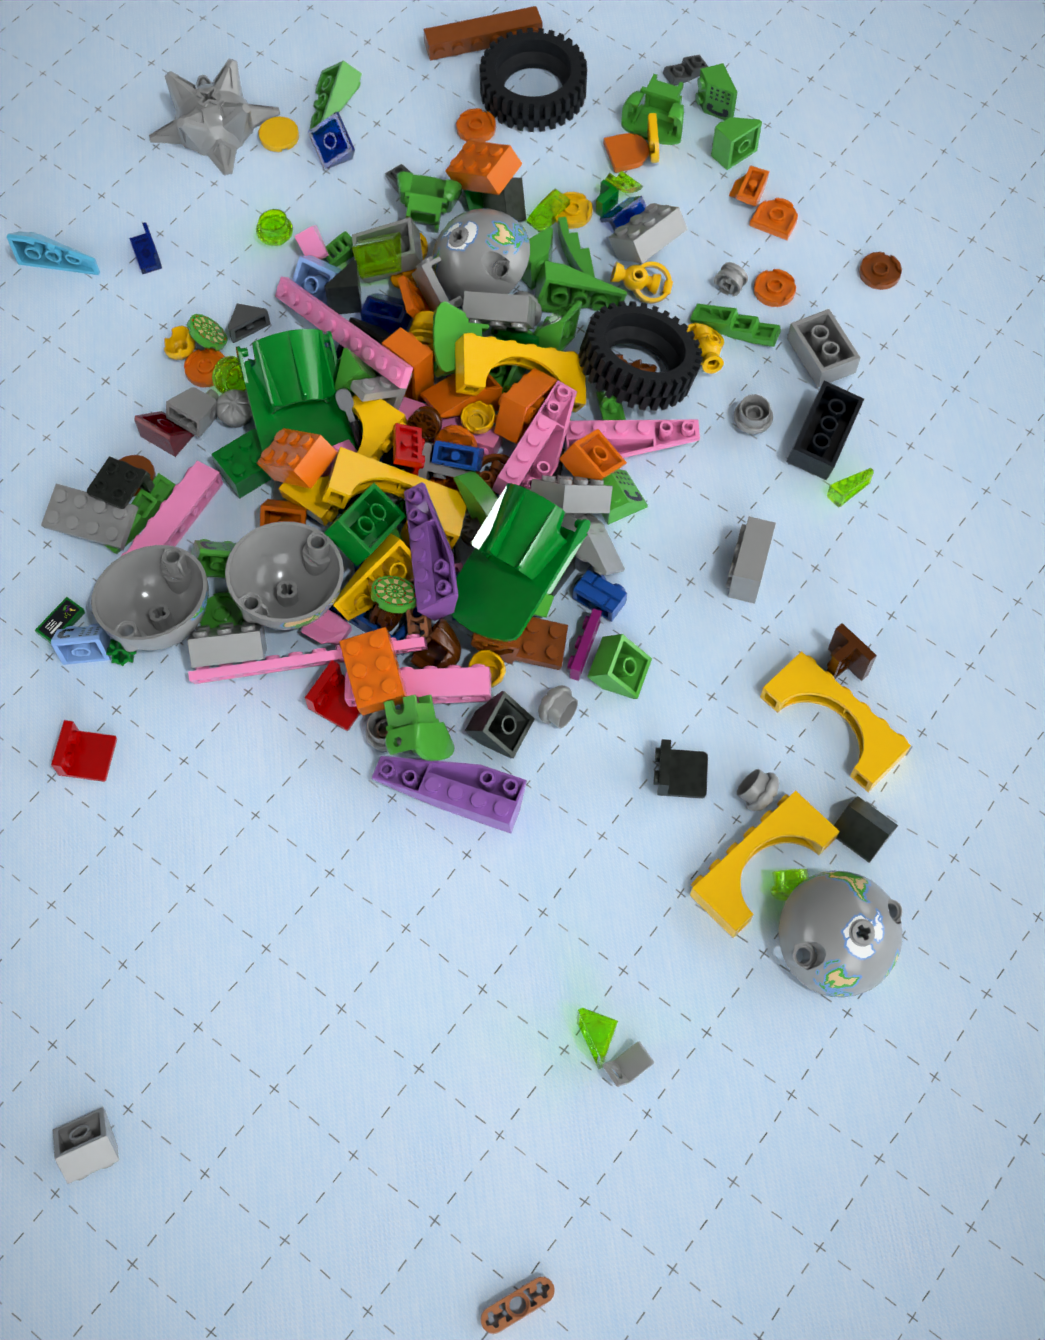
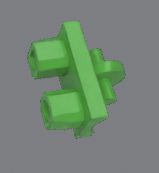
(609, 407)

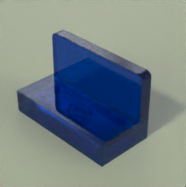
(624, 211)
(146, 251)

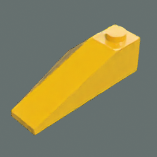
(389, 559)

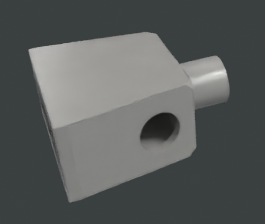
(193, 410)

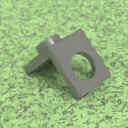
(629, 1065)

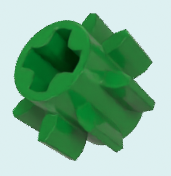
(118, 654)

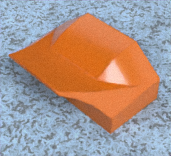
(750, 186)

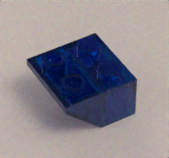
(385, 312)

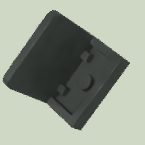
(119, 482)
(680, 772)

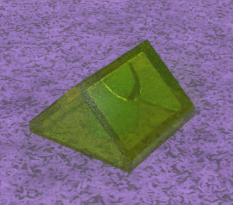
(378, 255)
(597, 1032)

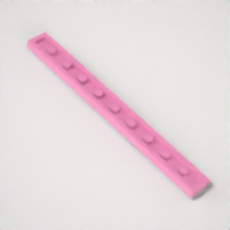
(344, 332)
(295, 661)

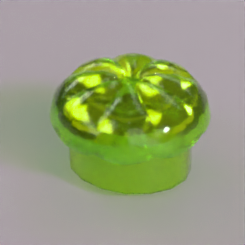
(274, 227)
(228, 375)
(786, 881)

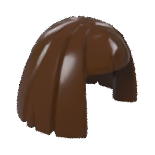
(442, 649)

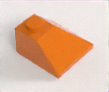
(592, 457)
(280, 511)

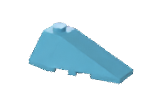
(43, 252)

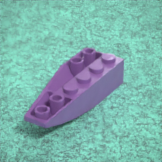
(430, 555)
(457, 787)

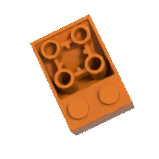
(450, 403)

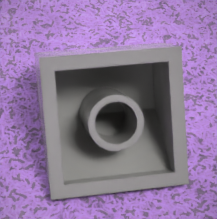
(85, 1146)

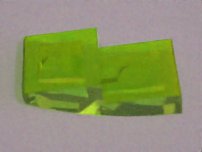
(624, 182)
(545, 213)

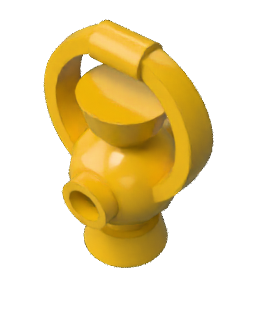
(637, 278)
(711, 344)

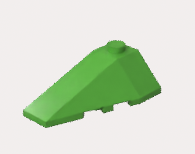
(334, 90)
(563, 285)

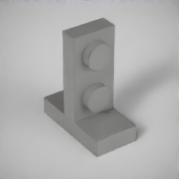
(379, 388)
(438, 470)

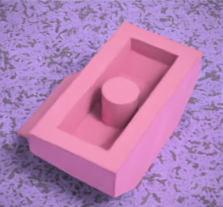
(328, 629)

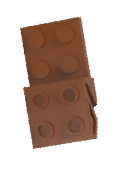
(539, 644)

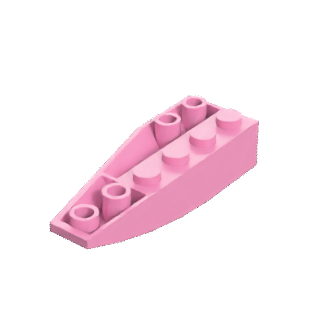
(636, 436)
(542, 442)

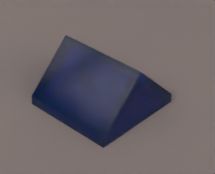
(332, 141)

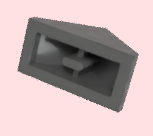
(247, 321)

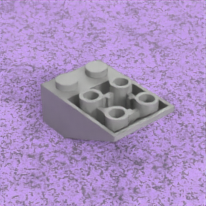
(597, 545)

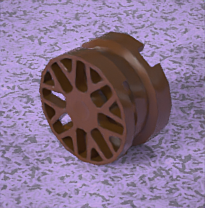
(428, 420)
(385, 618)

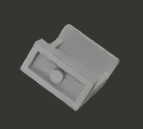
(430, 286)

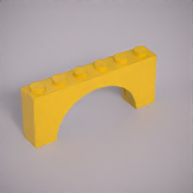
(479, 355)
(378, 423)
(355, 473)
(808, 683)
(792, 823)

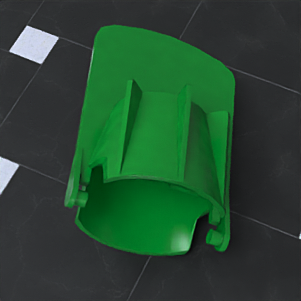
(294, 386)
(514, 563)

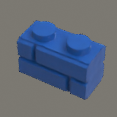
(458, 455)
(600, 594)

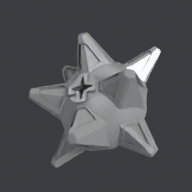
(212, 116)

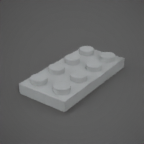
(88, 518)

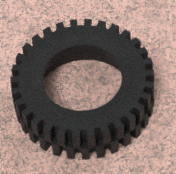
(533, 51)
(647, 329)

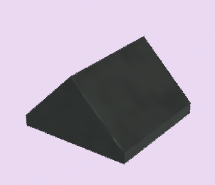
(509, 200)
(344, 290)
(864, 829)

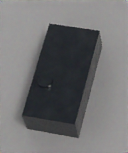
(825, 430)

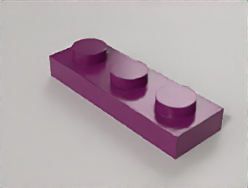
(584, 644)

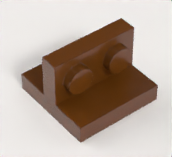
(849, 653)

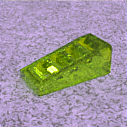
(845, 489)

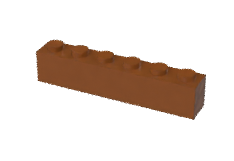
(478, 32)

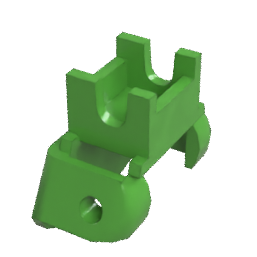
(659, 99)
(427, 197)
(448, 327)
(418, 729)

